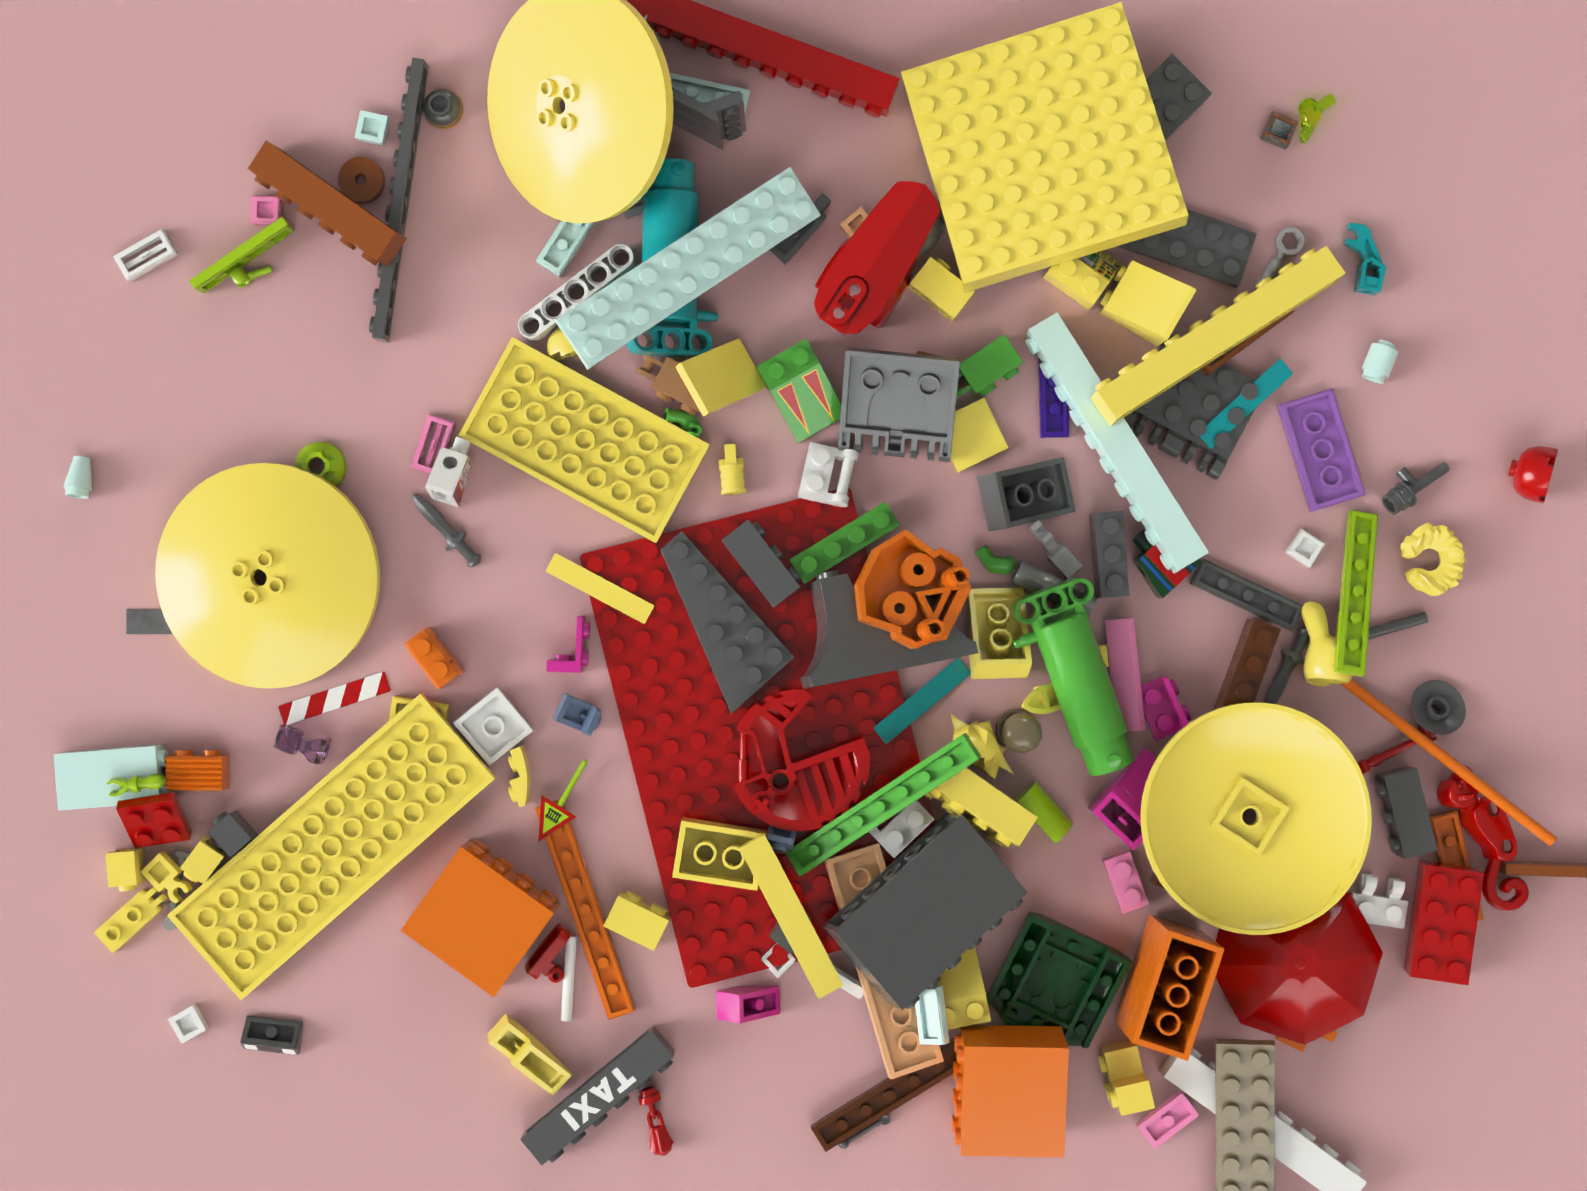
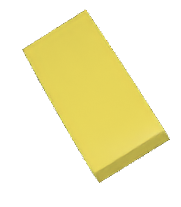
(520, 786)

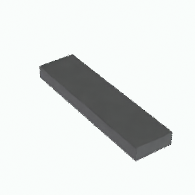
(1247, 595)

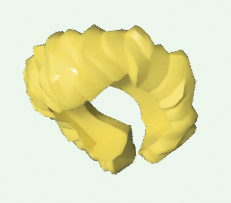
(1450, 555)

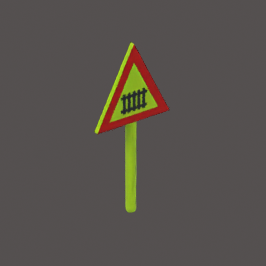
(554, 815)

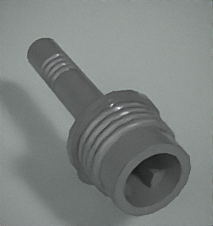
(1404, 492)

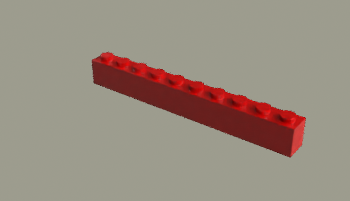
(771, 53)

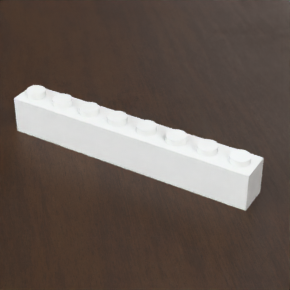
(1292, 1146)

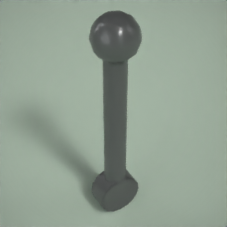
(884, 1120)

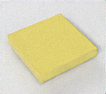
(975, 435)

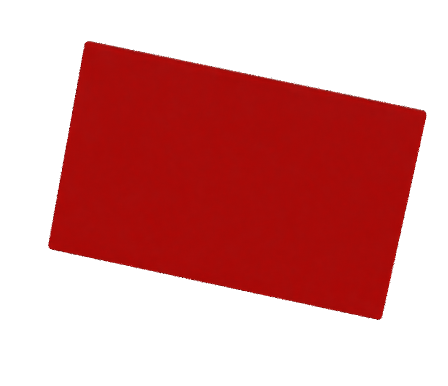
(689, 742)

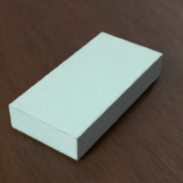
(932, 1017)

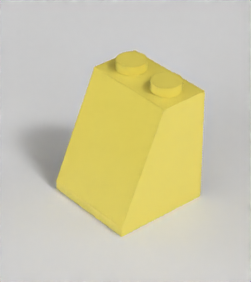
(1146, 302)

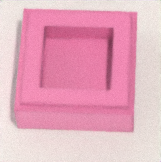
(266, 210)

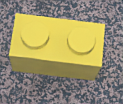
(940, 288)
(637, 920)

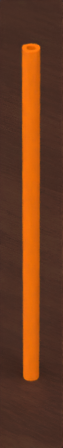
(1450, 762)

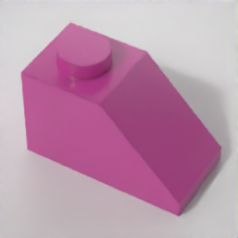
(747, 1003)

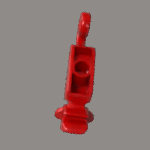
(1489, 833)

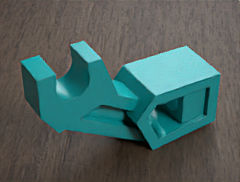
(1369, 256)

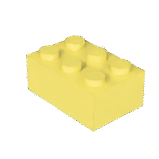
(712, 853)

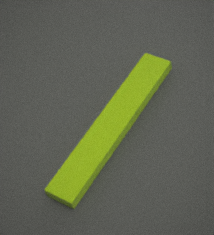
(1356, 593)

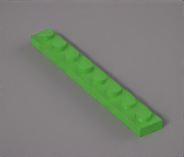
(884, 804)

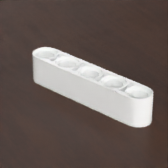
(582, 279)

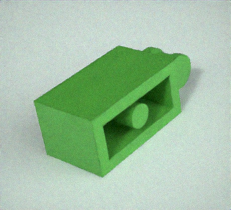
(988, 366)

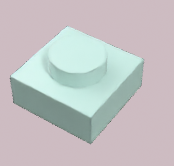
(372, 128)

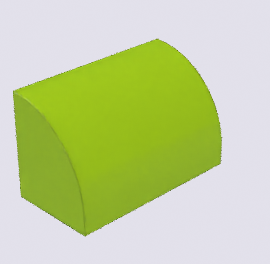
(1050, 815)

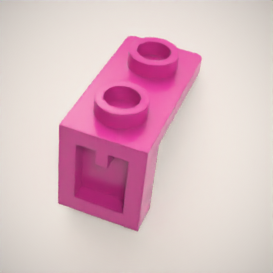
(563, 662)

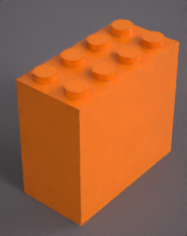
(481, 916)
(1168, 987)
(1010, 1091)

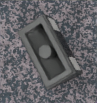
(272, 1035)

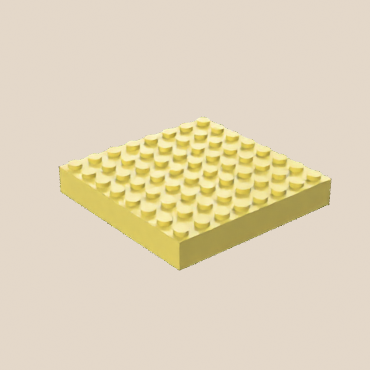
(1044, 147)

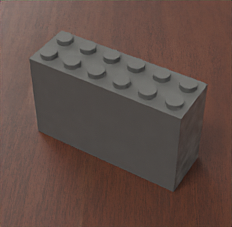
(925, 910)

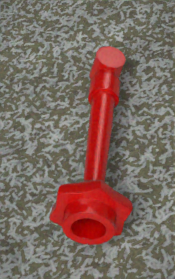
(1375, 760)

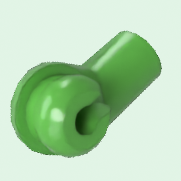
(685, 420)
(994, 564)

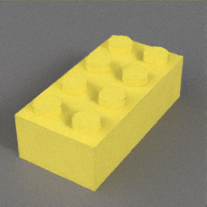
(985, 808)

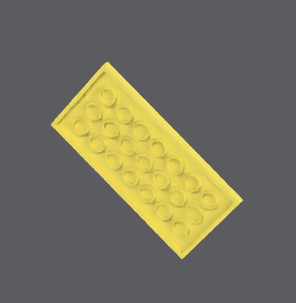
(584, 440)

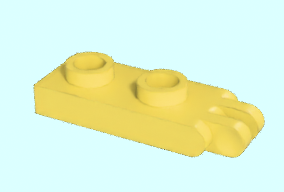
(130, 919)

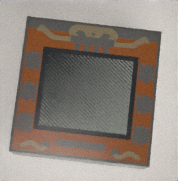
(1279, 130)

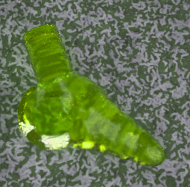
(1311, 114)

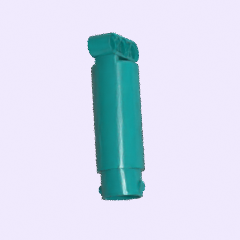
(668, 214)

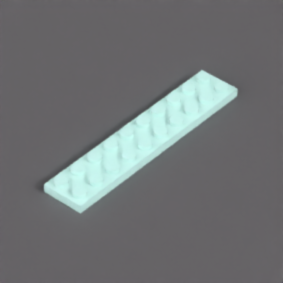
(687, 268)

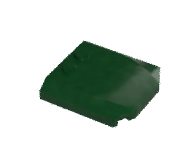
(1057, 979)

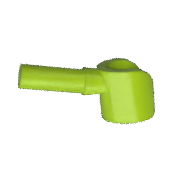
(242, 278)

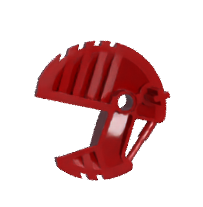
(816, 786)

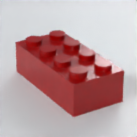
(1443, 922)

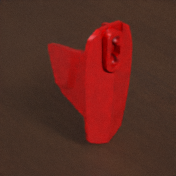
(877, 260)

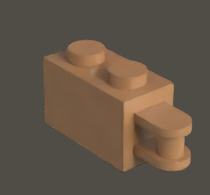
(668, 383)

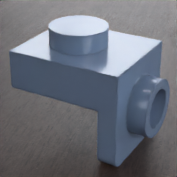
(578, 714)
(781, 839)

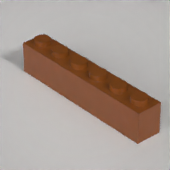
(326, 203)

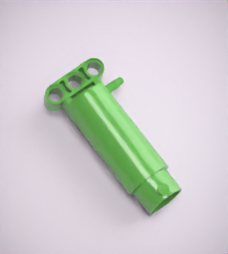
(1077, 674)

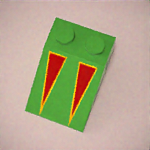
(801, 390)

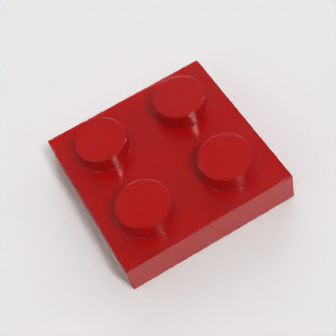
(154, 820)

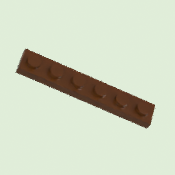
(881, 1101)

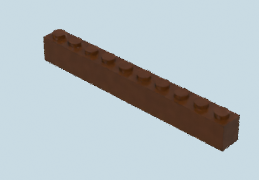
(1245, 670)

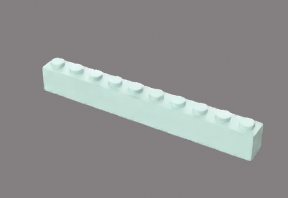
(1116, 445)

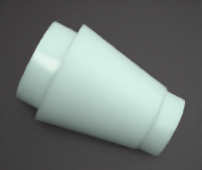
(79, 478)

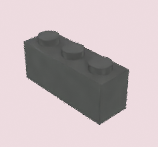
(1109, 554)
(762, 562)
(1405, 812)

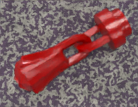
(659, 1137)

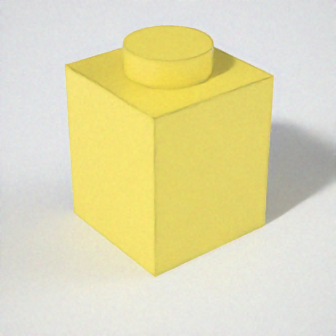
(202, 861)
(125, 868)

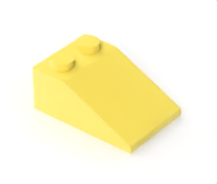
(994, 631)
(965, 993)

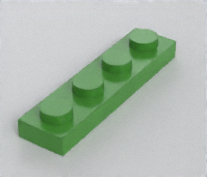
(844, 542)

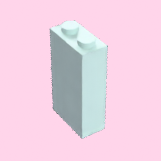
(84, 774)

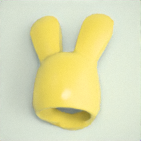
(1322, 648)

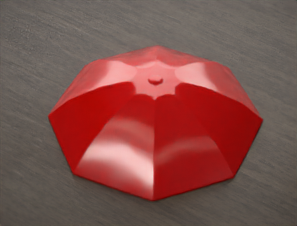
(1302, 978)

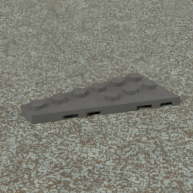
(732, 635)

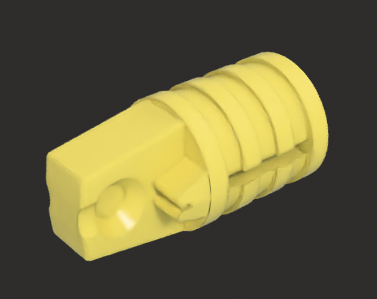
(732, 472)

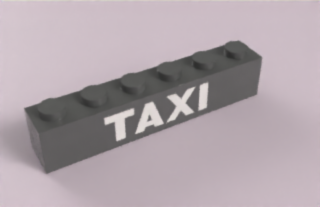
(597, 1095)

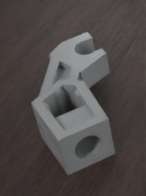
(1055, 553)

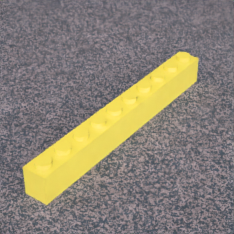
(1217, 335)

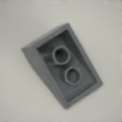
(1025, 494)

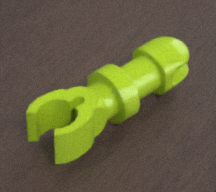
(136, 783)

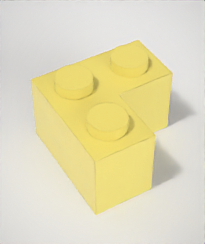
(1127, 1085)

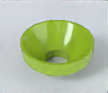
(334, 461)

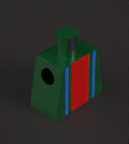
(1153, 571)

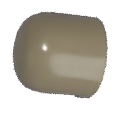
(1020, 731)

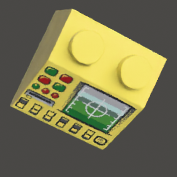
(1084, 277)

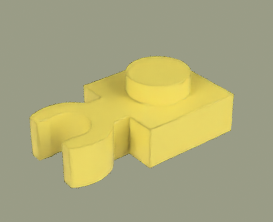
(163, 874)

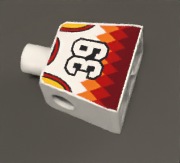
(449, 484)

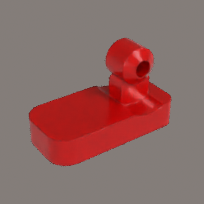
(542, 958)

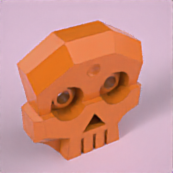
(890, 580)

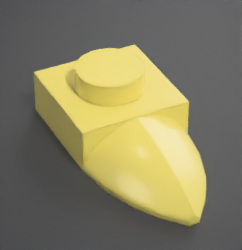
(1042, 700)

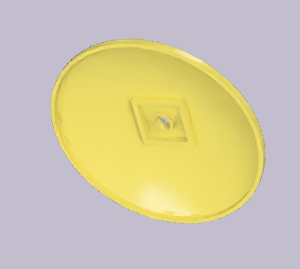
(1306, 830)

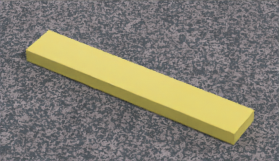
(791, 916)

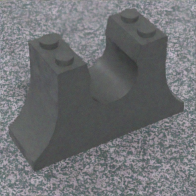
(857, 650)

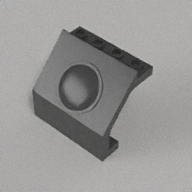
(710, 119)

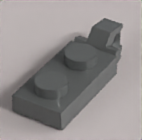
(790, 246)

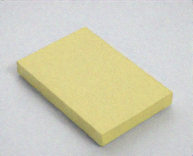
(721, 377)

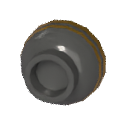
(443, 108)

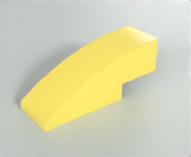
(528, 1054)

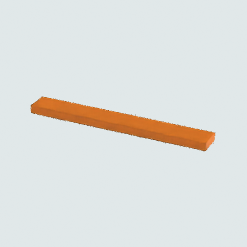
(589, 920)

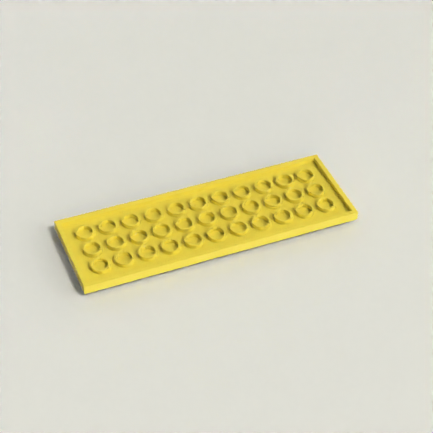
(331, 846)

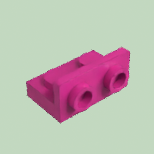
(1163, 708)

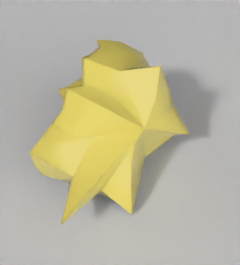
(986, 744)

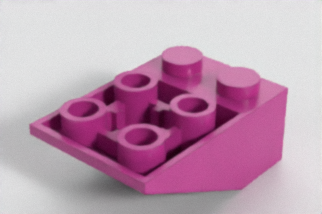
(1122, 799)

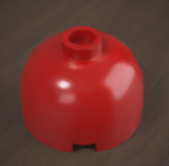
(1533, 472)

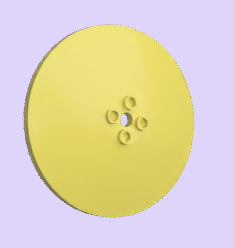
(616, 112)
(316, 566)

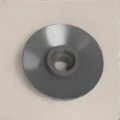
(1446, 701)

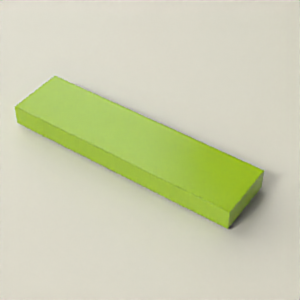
(242, 255)

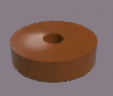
(360, 167)

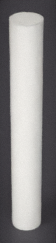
(568, 979)

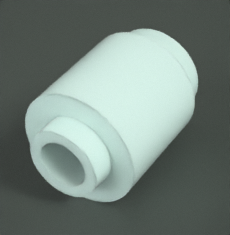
(1379, 361)

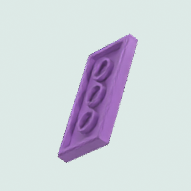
(1321, 450)

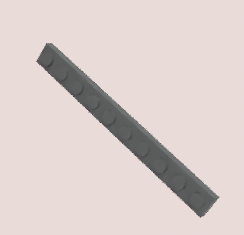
(400, 189)

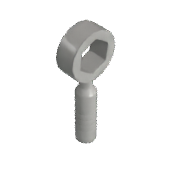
(1275, 262)

